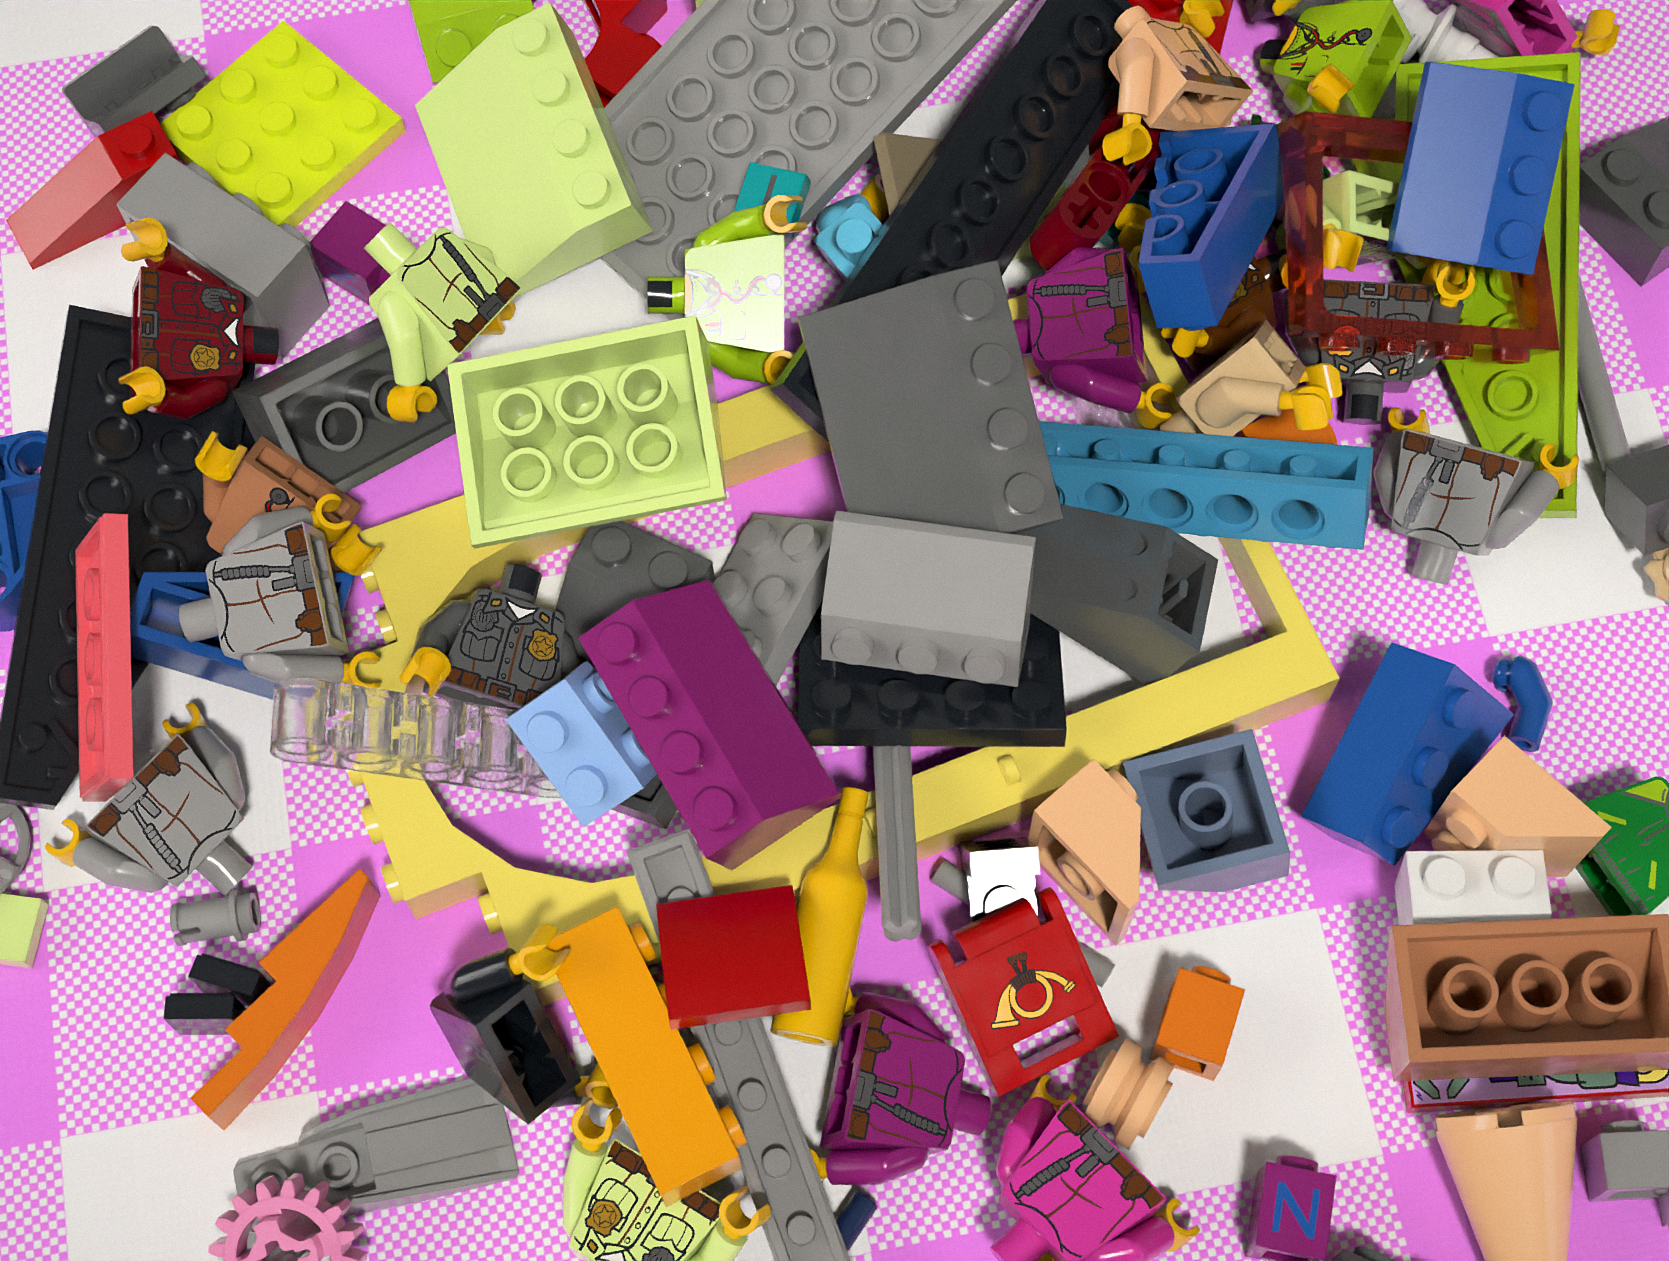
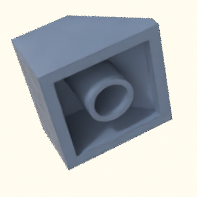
(1209, 815)

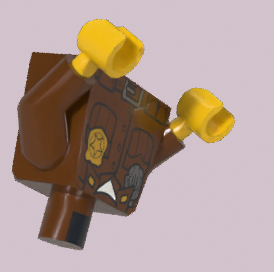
(1246, 311)

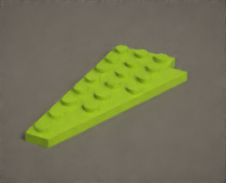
(1533, 403)

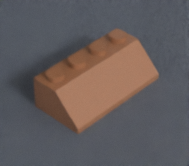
(1528, 997)

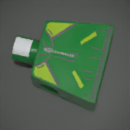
(1632, 859)

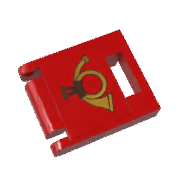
(1019, 982)

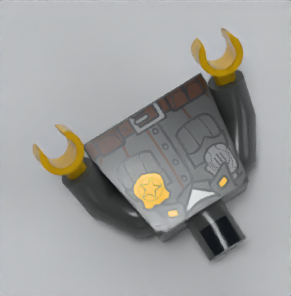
(1363, 371)
(494, 646)

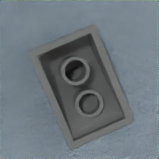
(1628, 200)

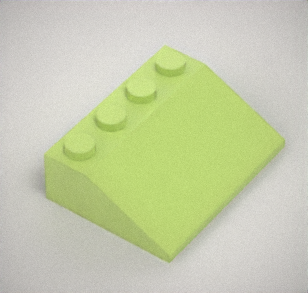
(532, 153)
(587, 431)

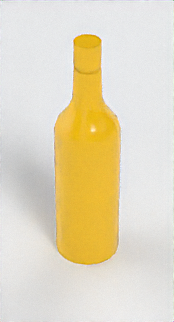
(830, 927)

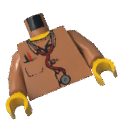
(267, 483)

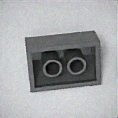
(334, 410)

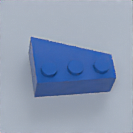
(160, 639)
(1403, 753)

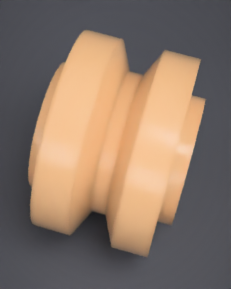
(1128, 1092)

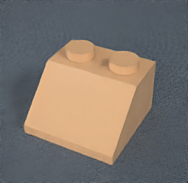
(1516, 806)
(1092, 846)

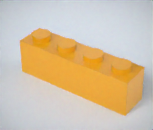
(643, 1060)

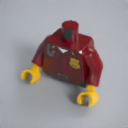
(185, 331)

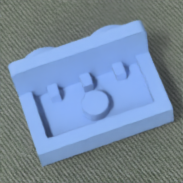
(583, 744)

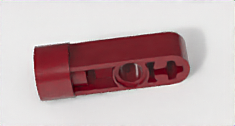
(1093, 196)

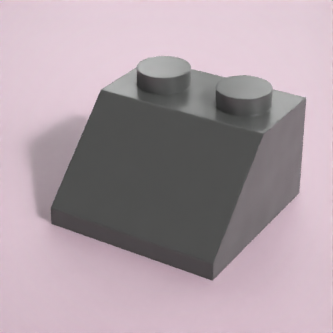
(620, 566)

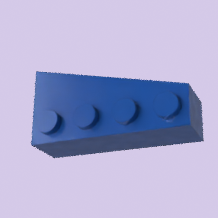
(1207, 219)

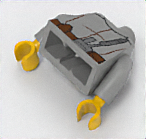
(1460, 493)
(278, 599)
(167, 818)

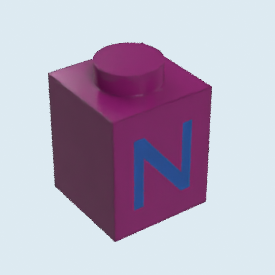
(341, 252)
(1291, 1211)

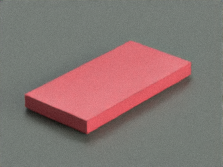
(104, 659)

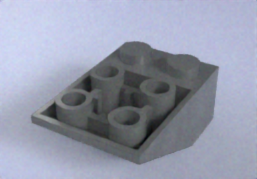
(1123, 590)

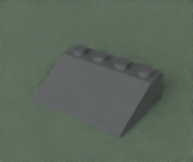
(932, 405)

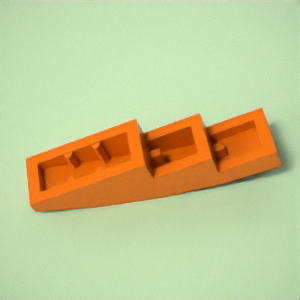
(305, 975)

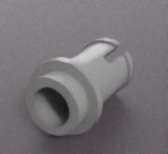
(216, 918)

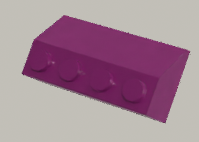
(710, 721)

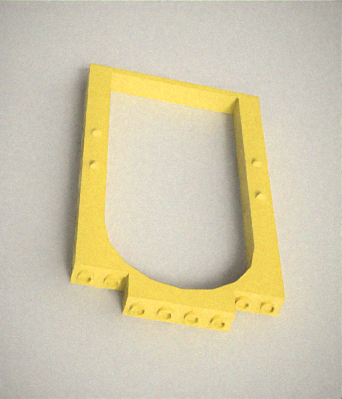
(432, 561)

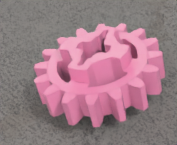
(285, 1226)

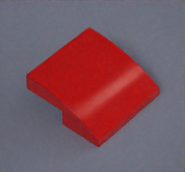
(732, 957)

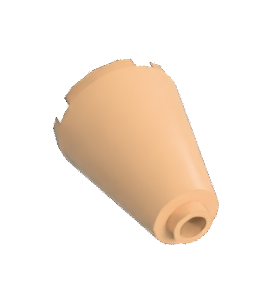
(1514, 1176)

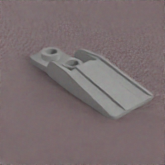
(399, 1150)

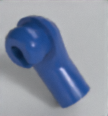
(1531, 696)

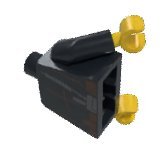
(507, 1036)

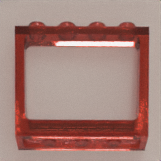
(1302, 146)

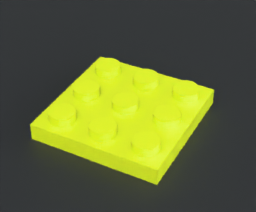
(283, 127)

